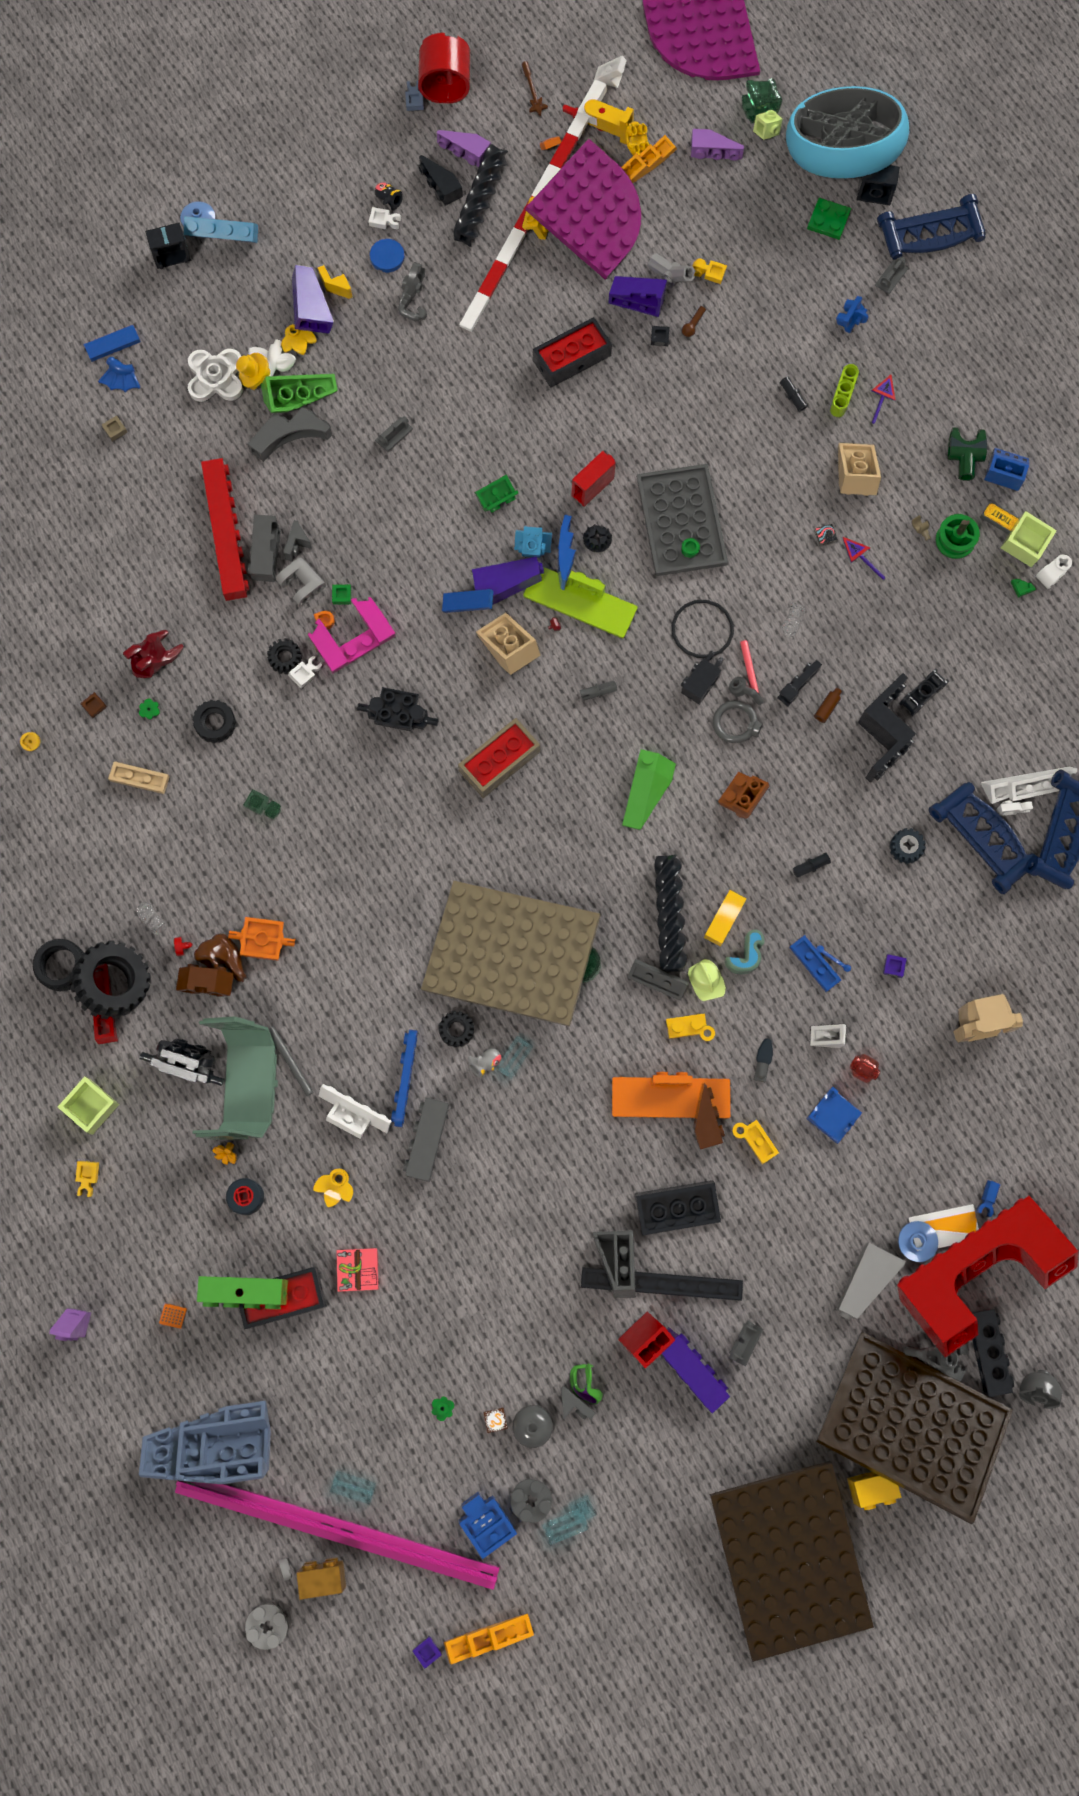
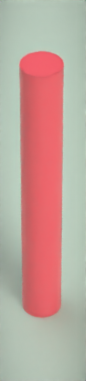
(749, 666)

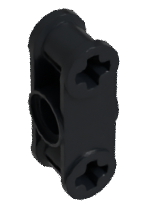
(916, 699)

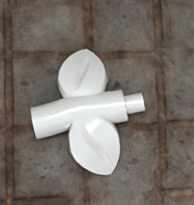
(276, 360)

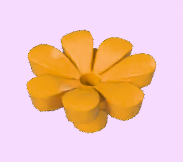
(225, 1153)

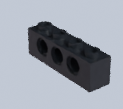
(1004, 1382)

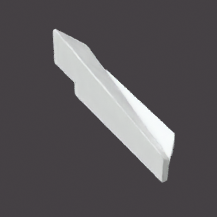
(1022, 786)

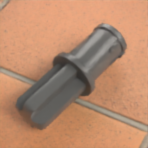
(598, 690)

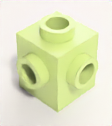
(767, 124)

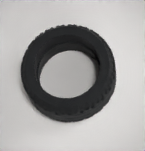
(43, 954)

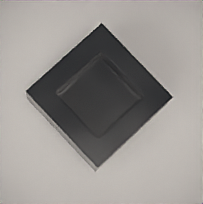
(660, 336)

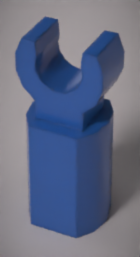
(989, 1197)

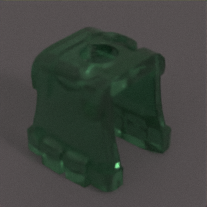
(761, 98)

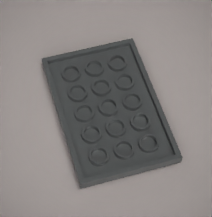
(680, 507)

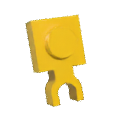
(86, 1174)

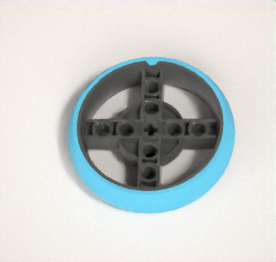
(849, 139)

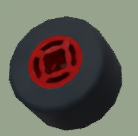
(251, 1194)

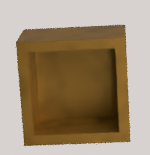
(321, 1579)

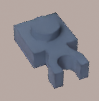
(414, 98)

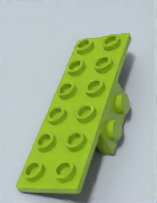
(584, 601)

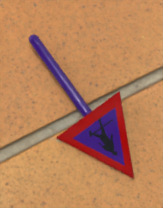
(886, 390)
(856, 550)

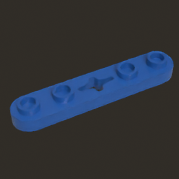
(402, 1095)

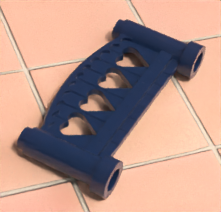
(966, 214)
(953, 808)
(1047, 865)

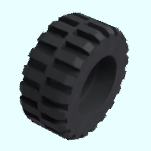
(127, 962)

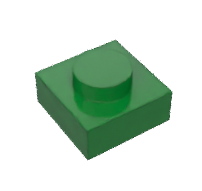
(341, 594)

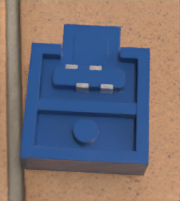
(485, 1524)

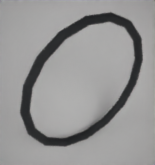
(711, 603)

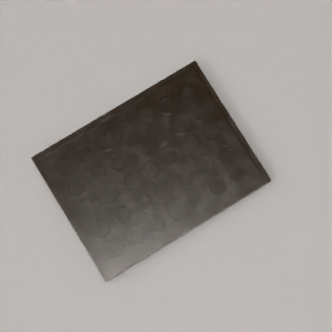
(915, 1427)
(791, 1561)

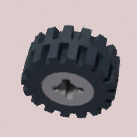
(901, 849)

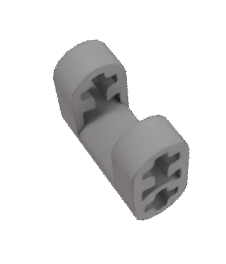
(306, 574)

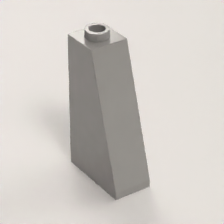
(870, 1276)

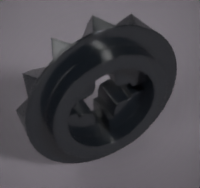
(592, 544)

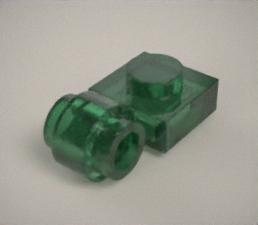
(258, 802)

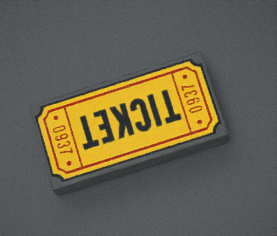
(999, 517)

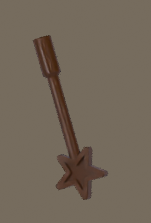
(536, 103)

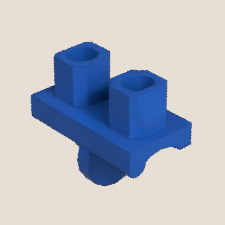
(855, 314)

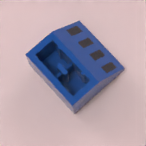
(1007, 469)

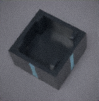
(168, 245)

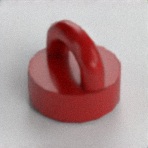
(180, 946)

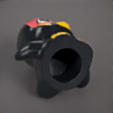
(389, 195)

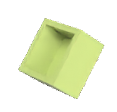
(1028, 539)
(88, 1105)

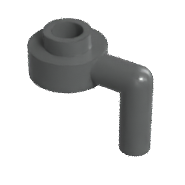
(740, 686)

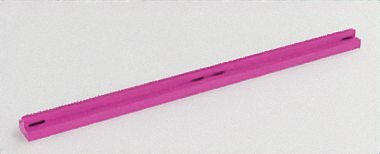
(361, 1538)

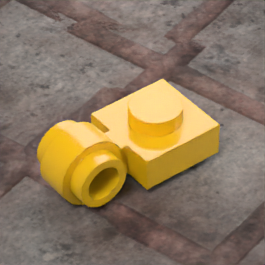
(714, 271)

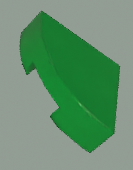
(1022, 587)

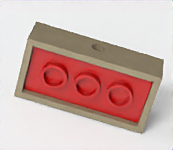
(499, 758)

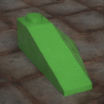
(295, 391)
(649, 783)

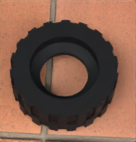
(204, 711)

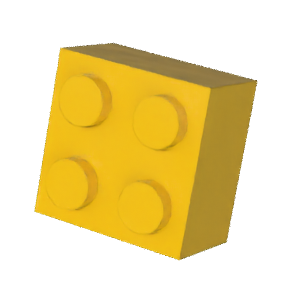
(872, 1489)

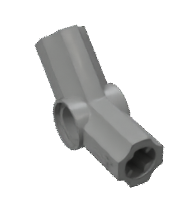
(669, 271)

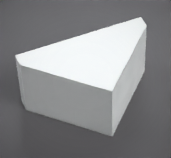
(828, 1036)

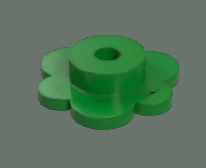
(149, 704)
(443, 1402)

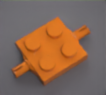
(261, 938)

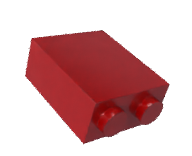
(593, 478)
(646, 1339)

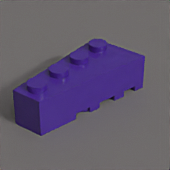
(694, 1373)

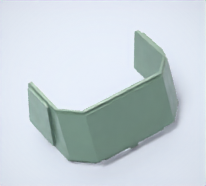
(248, 1081)

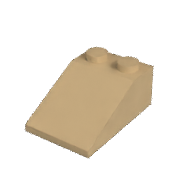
(858, 469)
(509, 643)

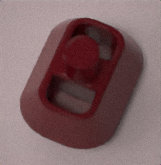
(554, 624)

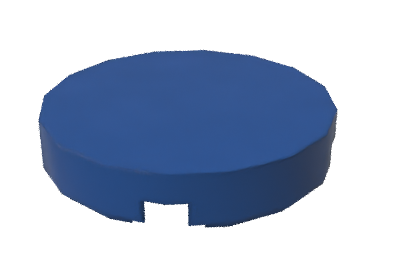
(387, 255)

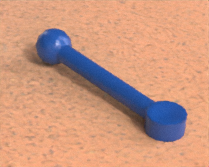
(820, 949)

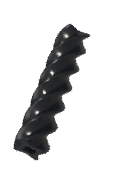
(477, 198)
(670, 920)

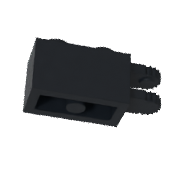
(702, 678)

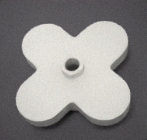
(214, 375)

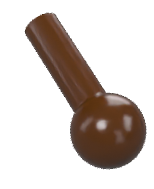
(689, 328)

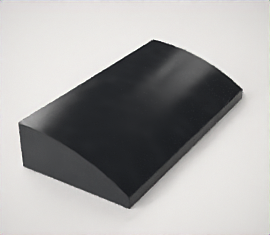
(677, 1207)

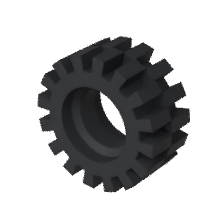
(284, 646)
(462, 1039)

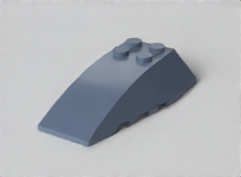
(212, 1449)

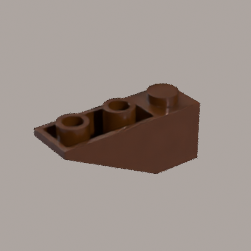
(705, 1122)

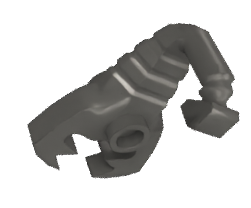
(411, 285)
(945, 1365)

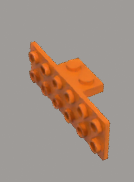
(666, 1096)

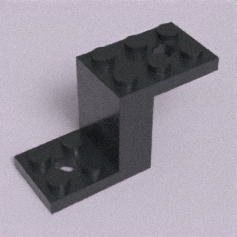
(887, 728)

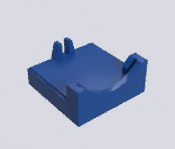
(834, 1115)

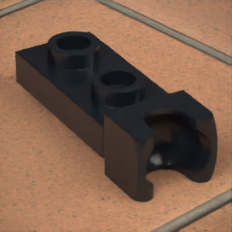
(790, 692)

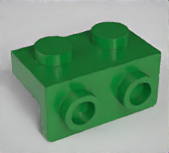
(496, 493)

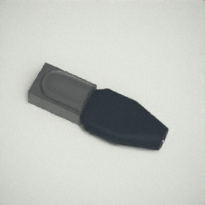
(763, 1059)

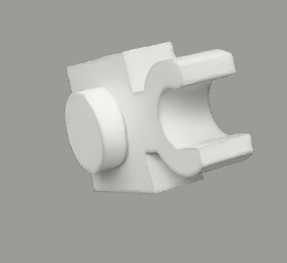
(381, 218)
(304, 673)
(1010, 808)

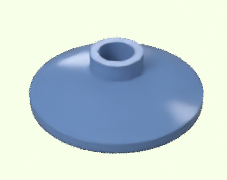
(202, 208)
(927, 1236)

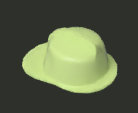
(706, 980)

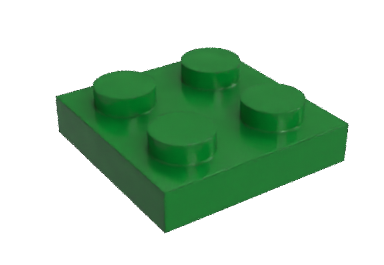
(829, 218)

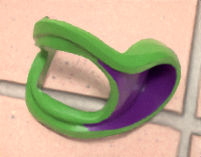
(587, 1394)

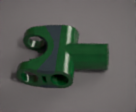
(967, 452)

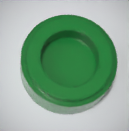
(690, 548)

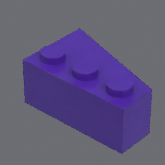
(638, 294)

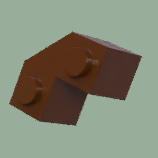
(204, 980)

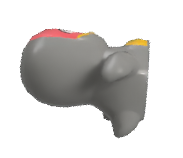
(484, 1062)

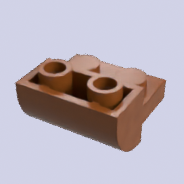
(743, 794)

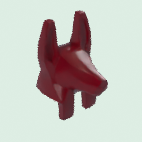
(151, 655)

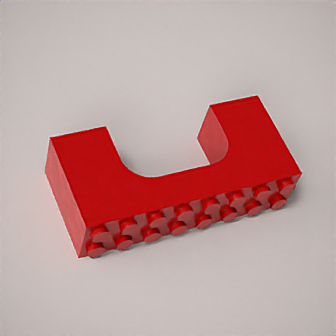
(1015, 1234)

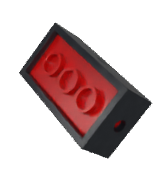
(572, 352)
(303, 1296)

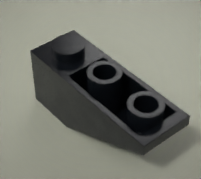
(443, 181)

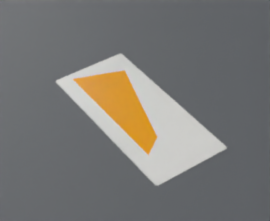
(949, 1224)

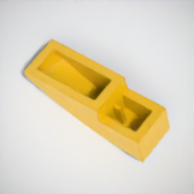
(725, 918)

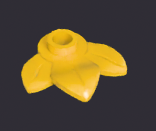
(298, 340)
(334, 1190)

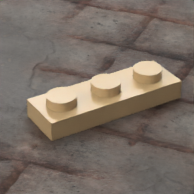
(139, 777)

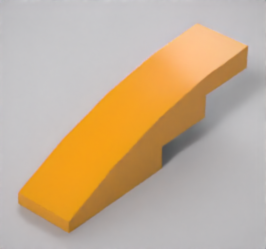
(649, 159)
(488, 1638)

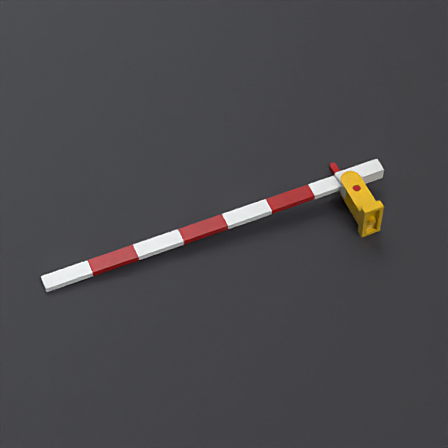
(590, 112)

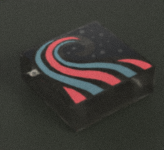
(825, 535)

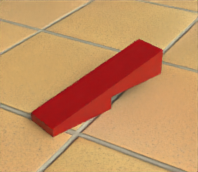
(104, 1029)

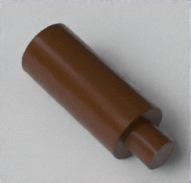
(828, 705)

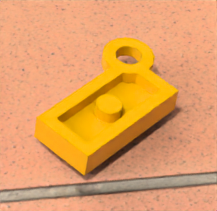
(689, 1026)
(757, 1140)

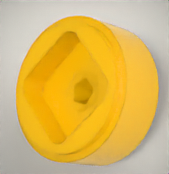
(30, 741)

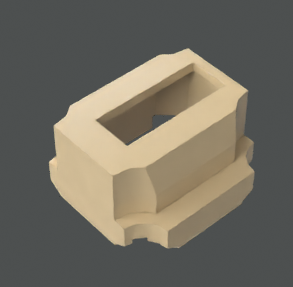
(986, 1018)

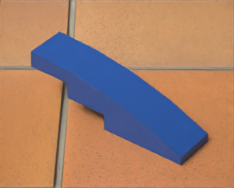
(565, 553)

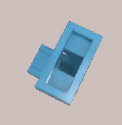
(532, 542)

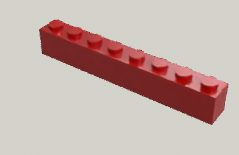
(224, 529)

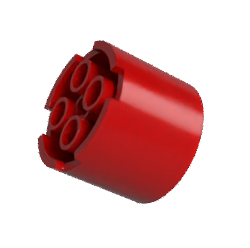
(444, 68)

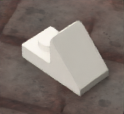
(611, 72)

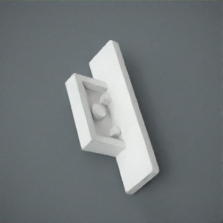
(350, 1114)

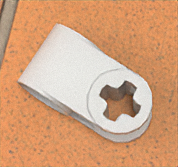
(1053, 572)

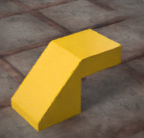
(337, 285)

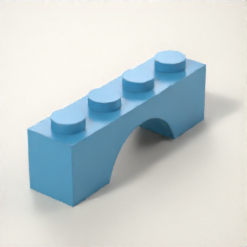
(220, 229)

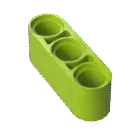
(845, 383)

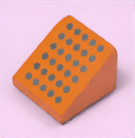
(172, 1315)

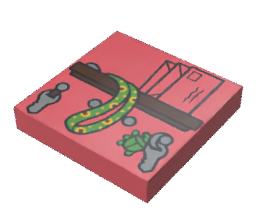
(357, 1270)

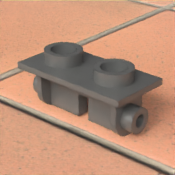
(892, 275)
(394, 433)
(744, 1347)

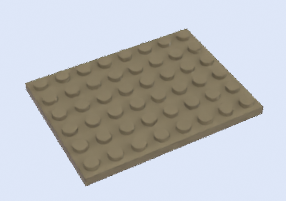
(511, 953)

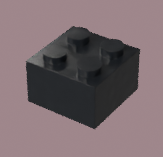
(878, 186)

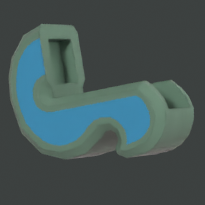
(751, 954)

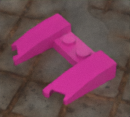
(339, 657)

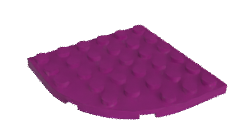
(703, 37)
(591, 209)

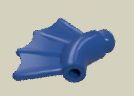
(119, 376)

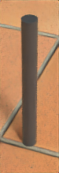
(290, 1061)

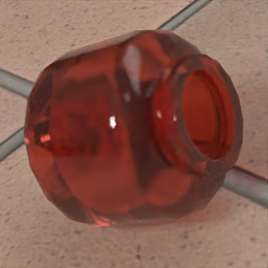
(865, 1068)

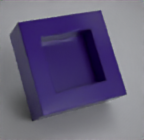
(894, 966)
(427, 1652)

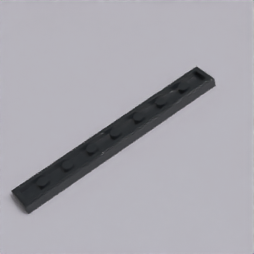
(669, 1284)

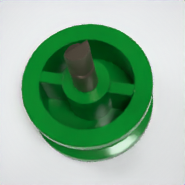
(957, 536)

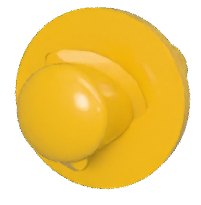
(252, 370)

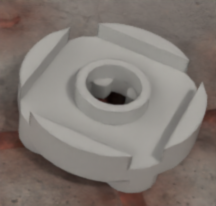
(256, 1634)

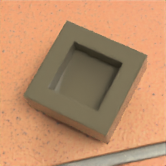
(114, 428)

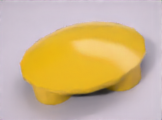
(636, 137)

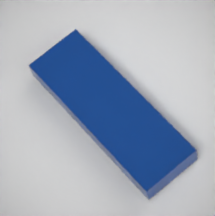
(112, 343)
(467, 601)
(815, 963)

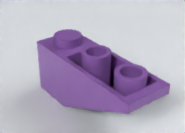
(710, 144)
(464, 145)
(71, 1325)

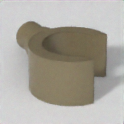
(920, 527)

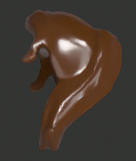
(221, 951)

